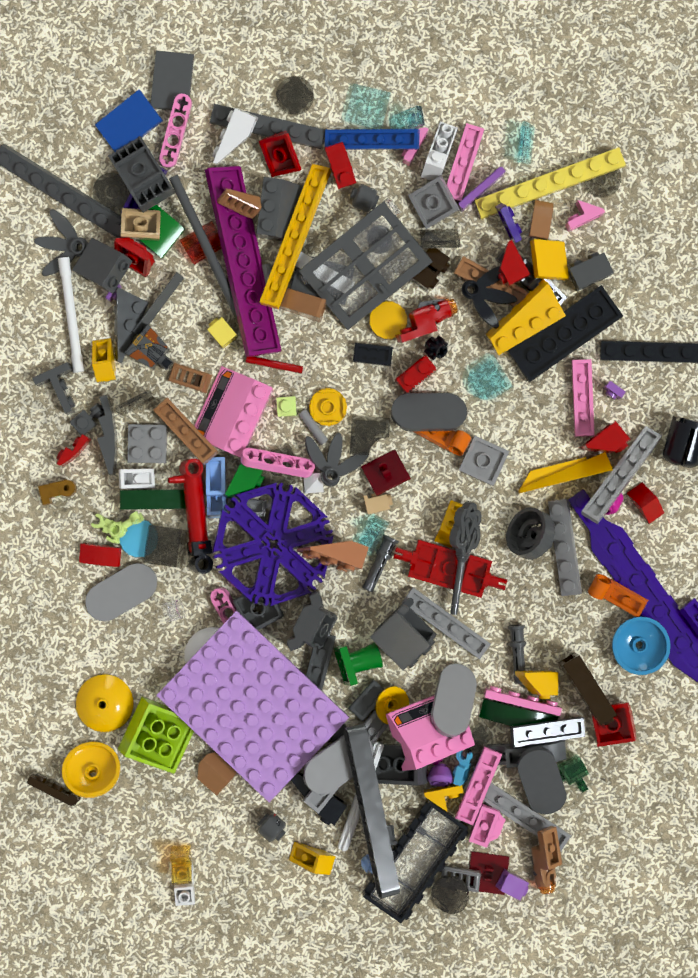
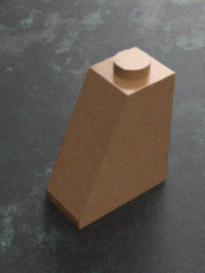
(303, 305)

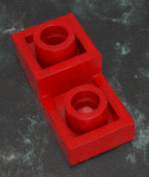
(67, 455)
(100, 555)

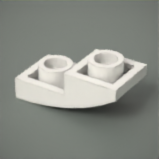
(185, 893)

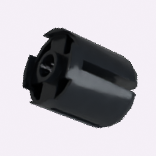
(682, 443)

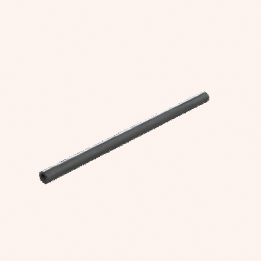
(204, 242)

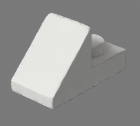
(136, 478)

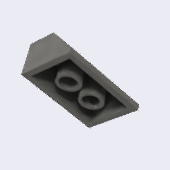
(278, 204)

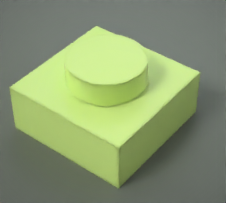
(286, 406)

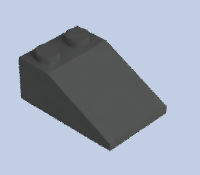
(390, 770)

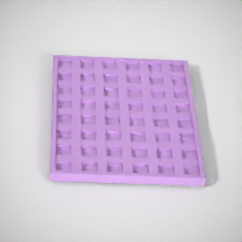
(253, 706)

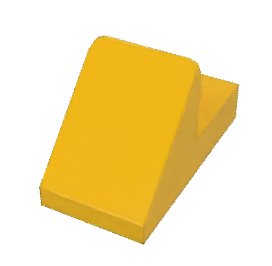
(438, 794)

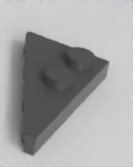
(128, 313)

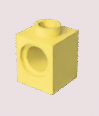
(222, 332)

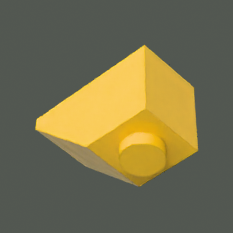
(103, 360)
(539, 682)
(312, 858)

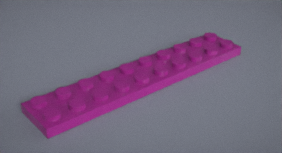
(243, 265)

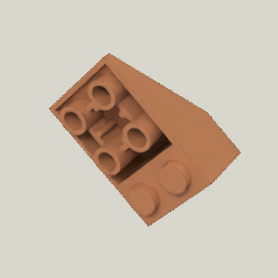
(344, 555)

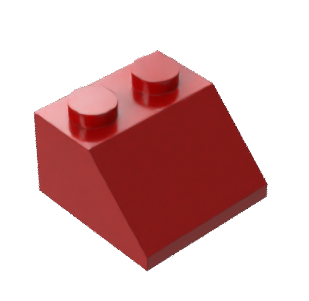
(608, 440)

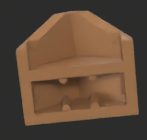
(215, 772)

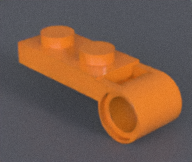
(452, 441)
(617, 594)

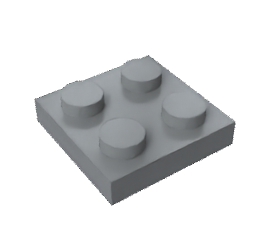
(433, 202)
(147, 443)
(483, 460)

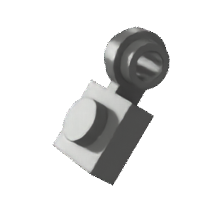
(84, 422)

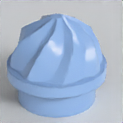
(365, 863)

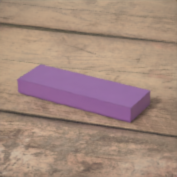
(481, 188)

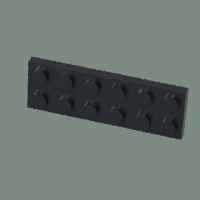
(555, 342)

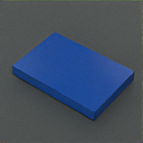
(129, 121)

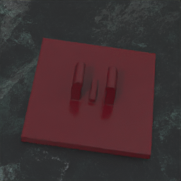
(385, 472)
(491, 870)

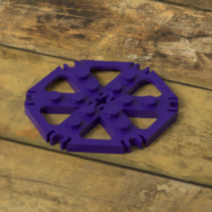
(274, 530)

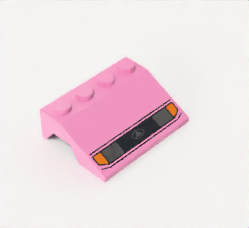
(233, 411)
(420, 739)

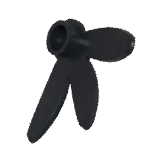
(482, 293)

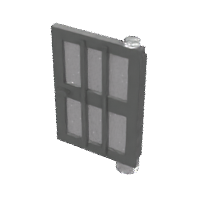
(366, 264)

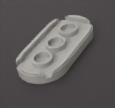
(121, 592)
(453, 700)
(329, 768)

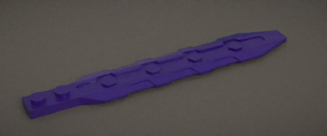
(627, 567)

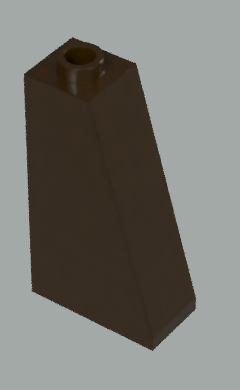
(588, 688)

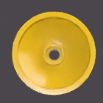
(115, 695)
(87, 759)

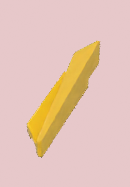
(565, 472)

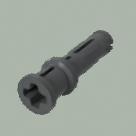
(383, 555)
(517, 643)

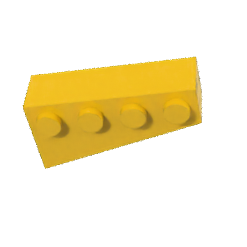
(527, 318)

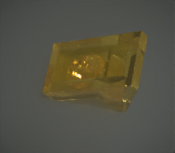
(181, 864)

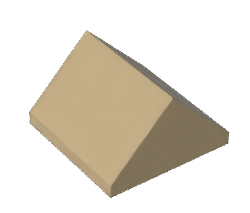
(140, 225)

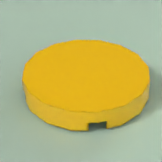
(388, 320)
(333, 407)

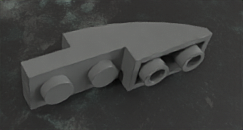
(512, 754)

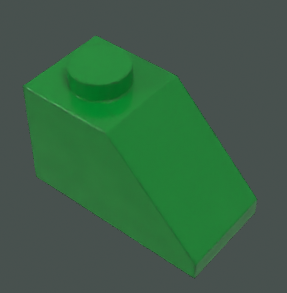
(244, 480)

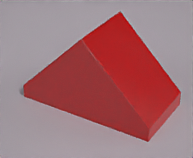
(646, 502)

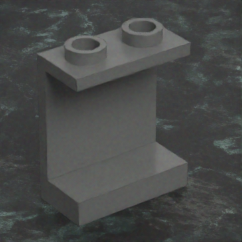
(102, 265)

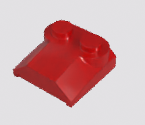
(137, 253)
(620, 730)

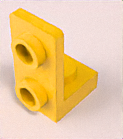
(448, 521)

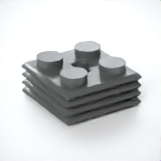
(258, 620)

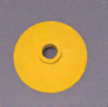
(397, 699)

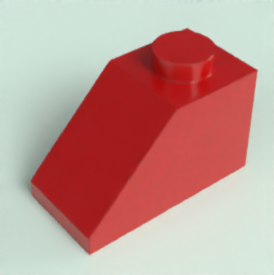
(340, 165)
(512, 266)

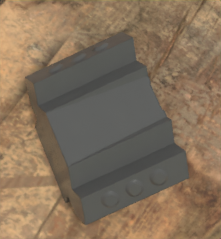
(312, 625)

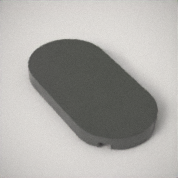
(429, 411)
(541, 780)

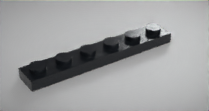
(648, 352)

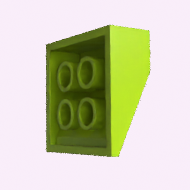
(156, 736)

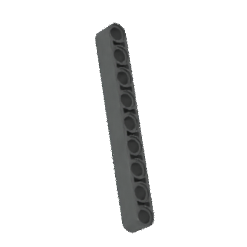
(371, 811)

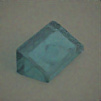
(525, 143)

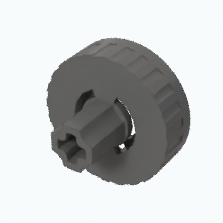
(527, 540)

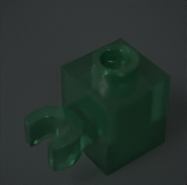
(573, 771)

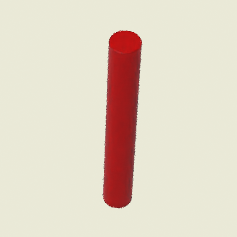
(274, 364)

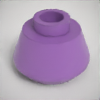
(440, 776)

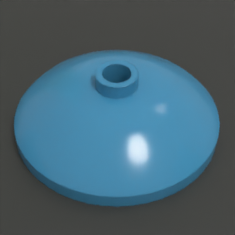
(654, 647)

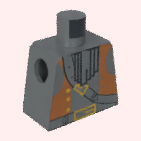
(150, 350)

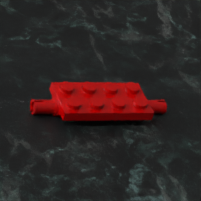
(439, 566)

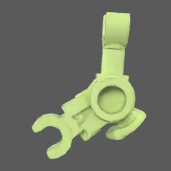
(117, 529)

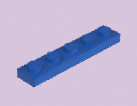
(374, 139)

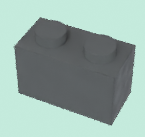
(590, 271)

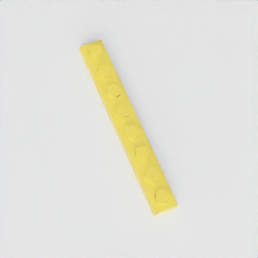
(551, 182)

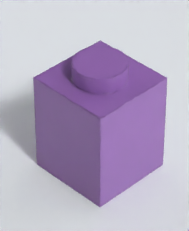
(512, 884)

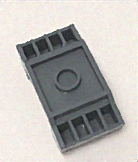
(141, 174)

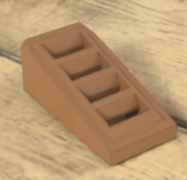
(247, 204)
(204, 382)

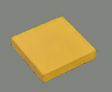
(549, 259)

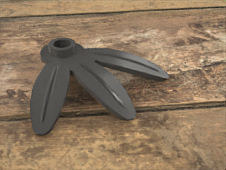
(68, 245)
(331, 467)

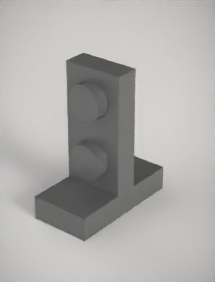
(58, 384)

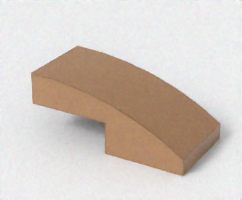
(541, 219)

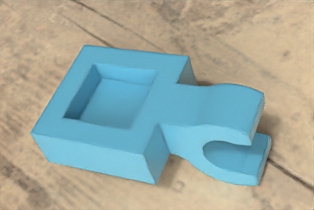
(462, 770)

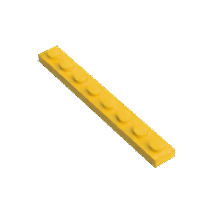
(295, 236)

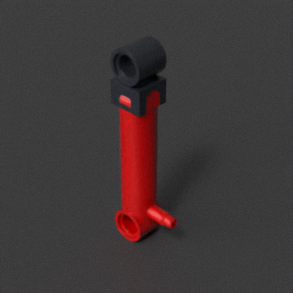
(196, 517)

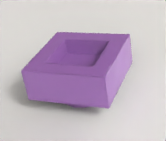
(613, 391)

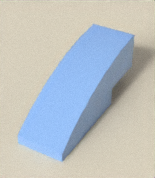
(216, 486)

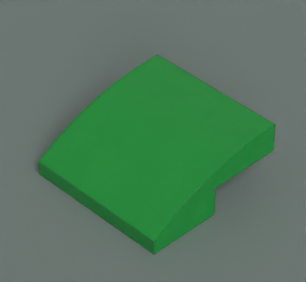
(169, 233)

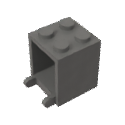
(404, 636)

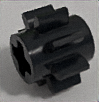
(436, 347)

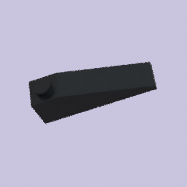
(331, 811)

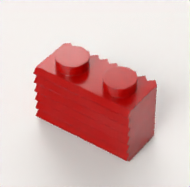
(415, 374)

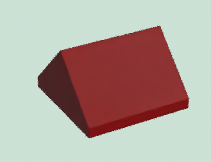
(280, 154)

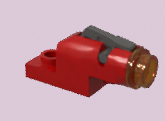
(426, 317)

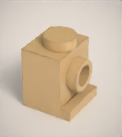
(377, 503)

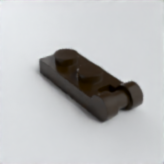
(53, 789)

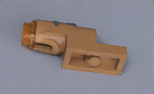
(545, 859)

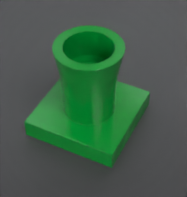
(357, 661)

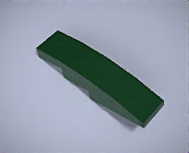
(152, 499)

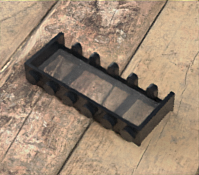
(418, 858)

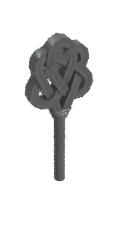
(464, 537)

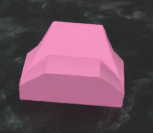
(486, 826)

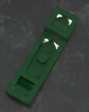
(512, 715)

